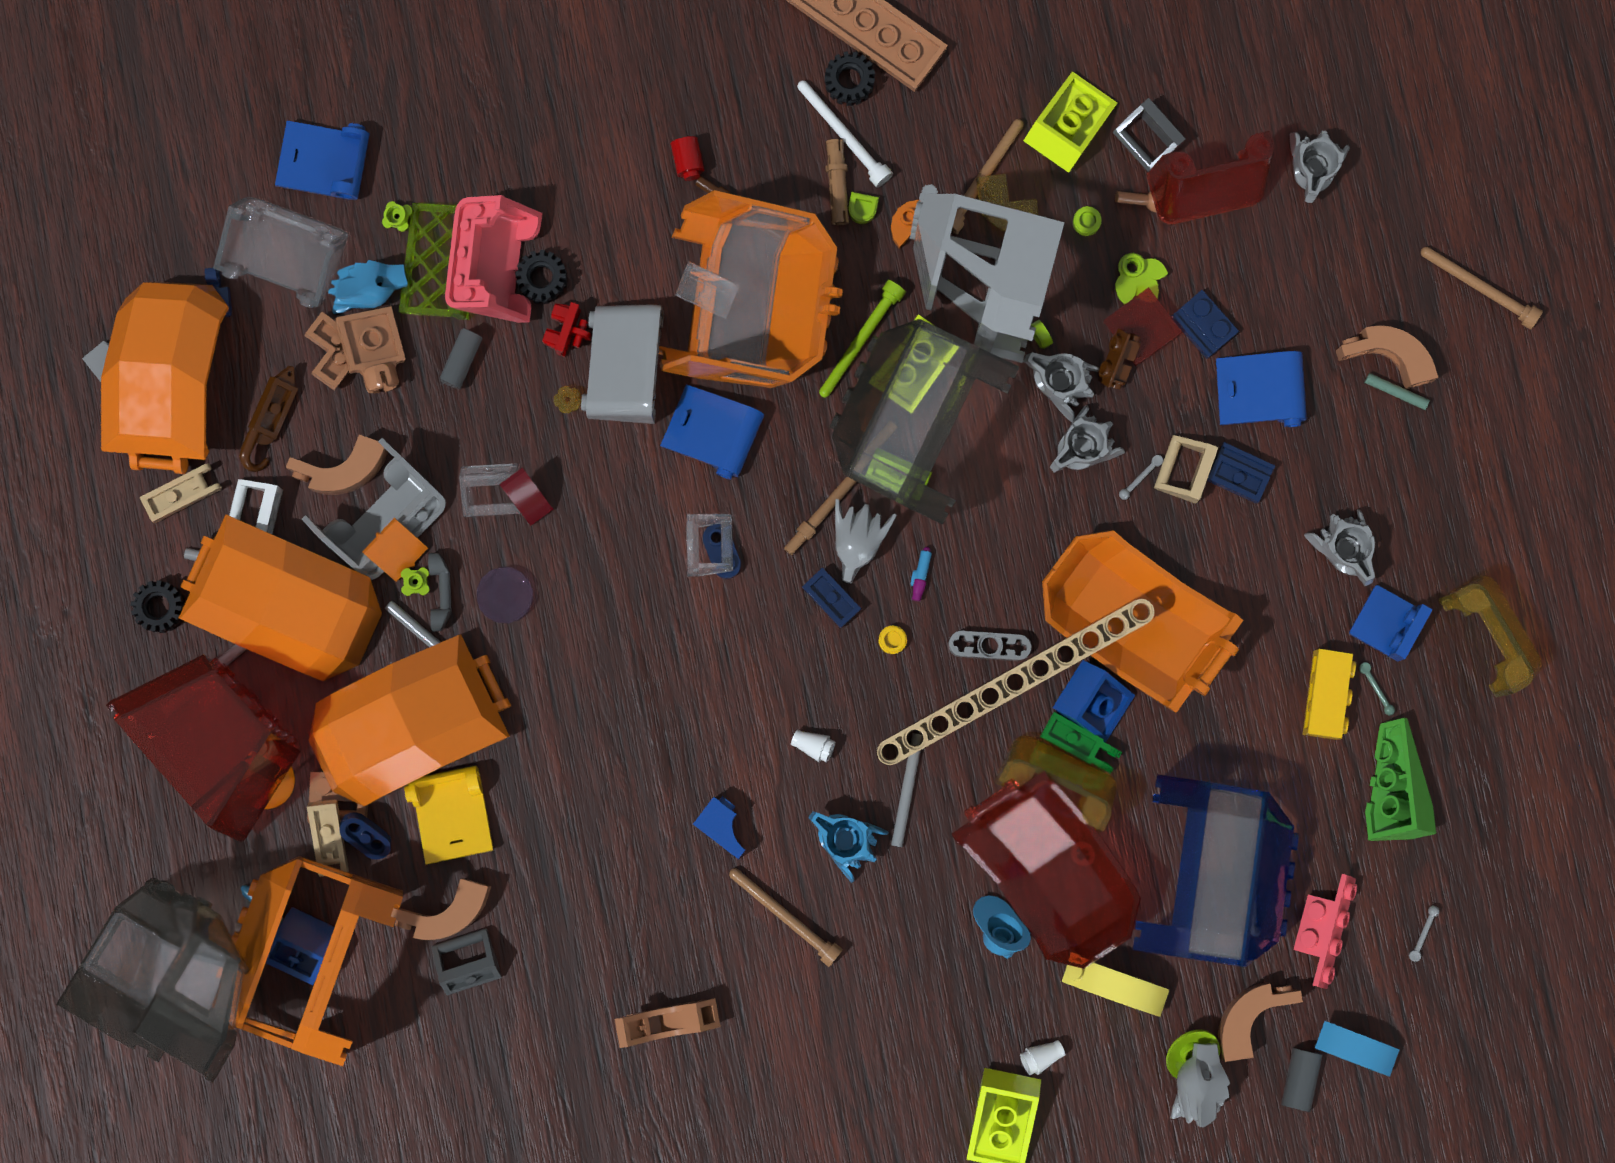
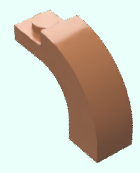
(1399, 346)
(349, 476)
(463, 911)
(1241, 1013)
(667, 1022)

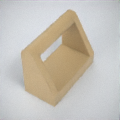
(1201, 473)

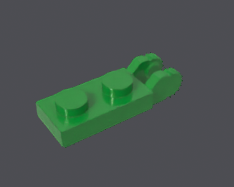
(1077, 741)

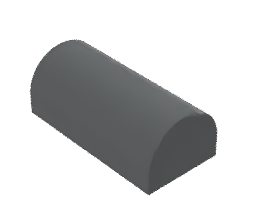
(460, 359)
(1301, 1079)

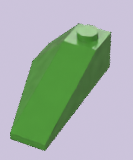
(1400, 796)

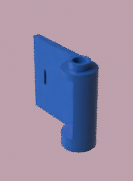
(326, 159)
(1265, 388)
(715, 432)

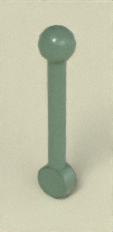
(1365, 669)

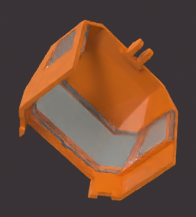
(783, 298)

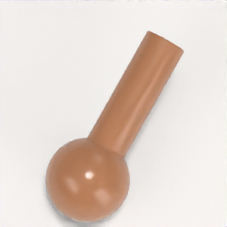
(1135, 198)

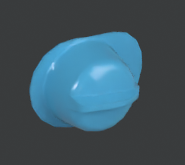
(1000, 926)

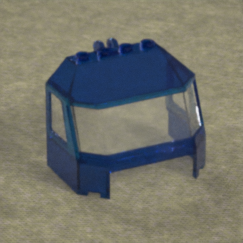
(1228, 874)

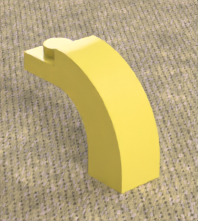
(1118, 987)

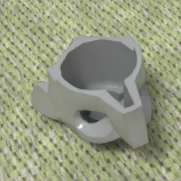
(1315, 162)
(1062, 379)
(1085, 444)
(857, 538)
(1347, 546)
(1197, 1093)

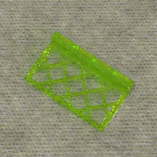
(413, 237)

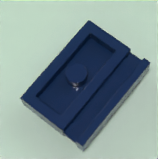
(1204, 324)
(1240, 473)

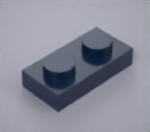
(831, 598)

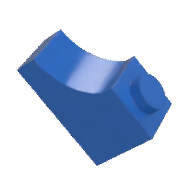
(717, 823)

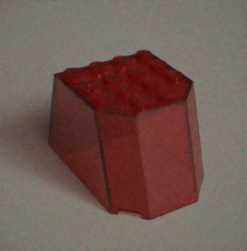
(210, 741)

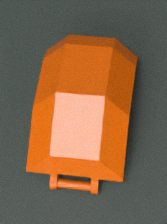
(160, 374)
(281, 601)
(1167, 656)
(407, 721)

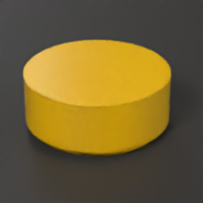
(892, 640)

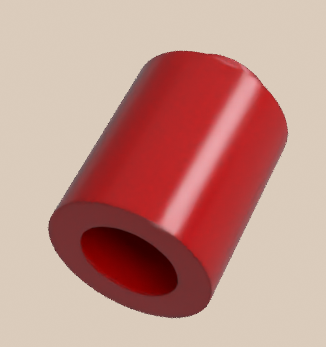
(687, 158)

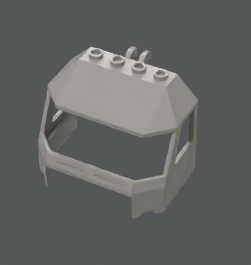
(1015, 281)

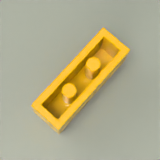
(1329, 694)

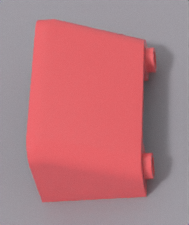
(487, 255)

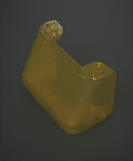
(1521, 658)
(1033, 756)

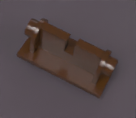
(1113, 370)

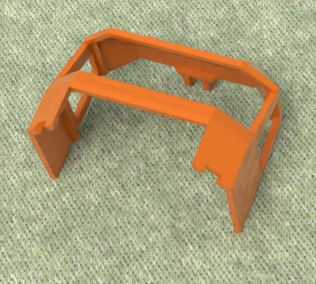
(259, 927)

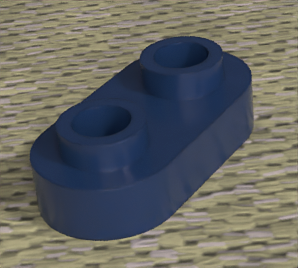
(714, 551)
(363, 836)

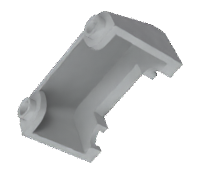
(623, 363)

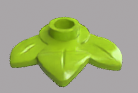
(1133, 283)

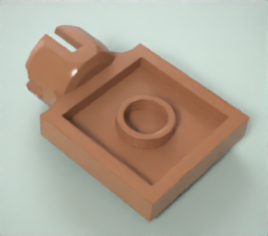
(372, 347)

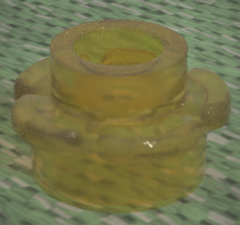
(573, 404)

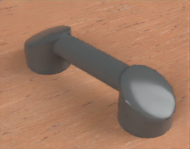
(441, 616)

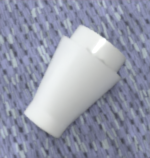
(815, 745)
(1040, 1057)

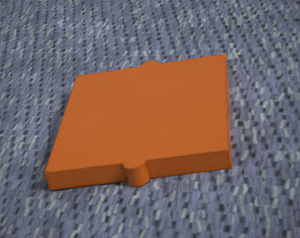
(395, 549)

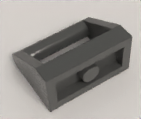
(1159, 124)
(469, 974)

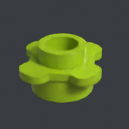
(389, 216)
(419, 588)

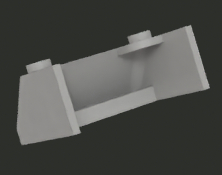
(408, 500)

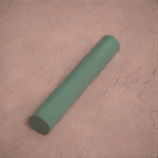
(1397, 391)

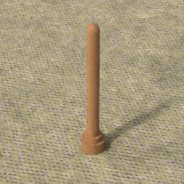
(988, 169)
(1527, 314)
(827, 951)

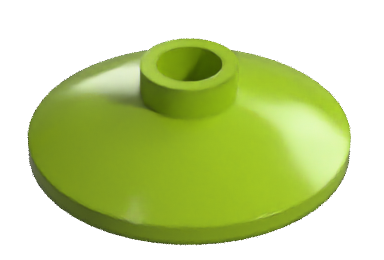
(1182, 1049)

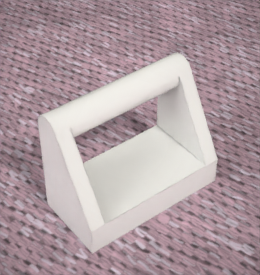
(269, 504)

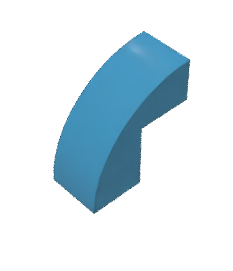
(1357, 1048)

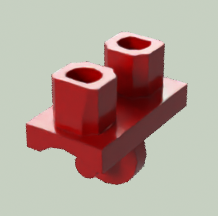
(569, 317)

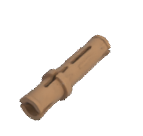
(836, 171)

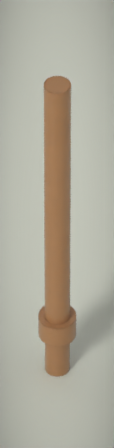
(807, 529)

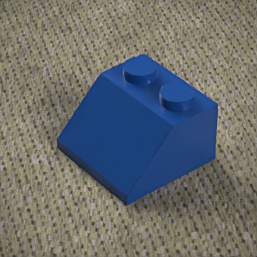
(1094, 700)

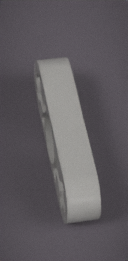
(1011, 640)

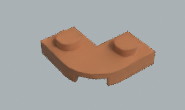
(333, 365)

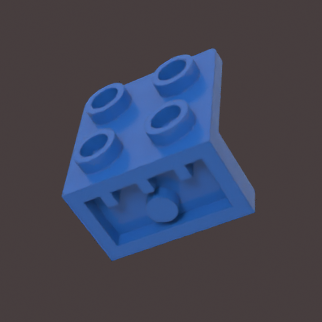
(1389, 623)

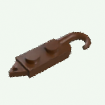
(269, 416)

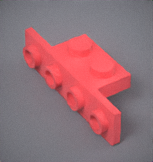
(1323, 927)

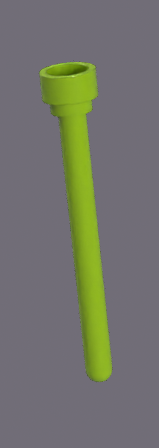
(891, 294)

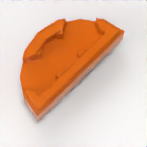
(902, 223)

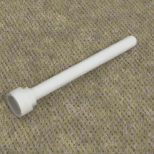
(878, 173)

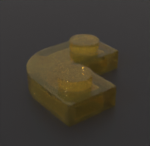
(995, 191)

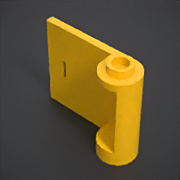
(450, 810)

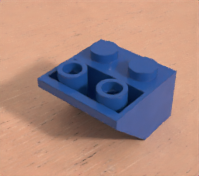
(300, 945)

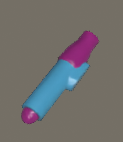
(919, 576)

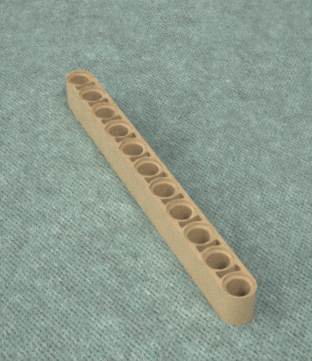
(1030, 680)

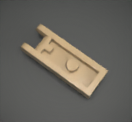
(178, 494)
(326, 838)

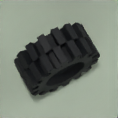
(856, 63)
(537, 260)
(142, 601)

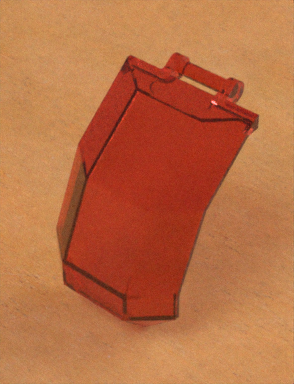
(1052, 870)

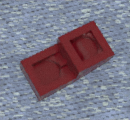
(526, 496)

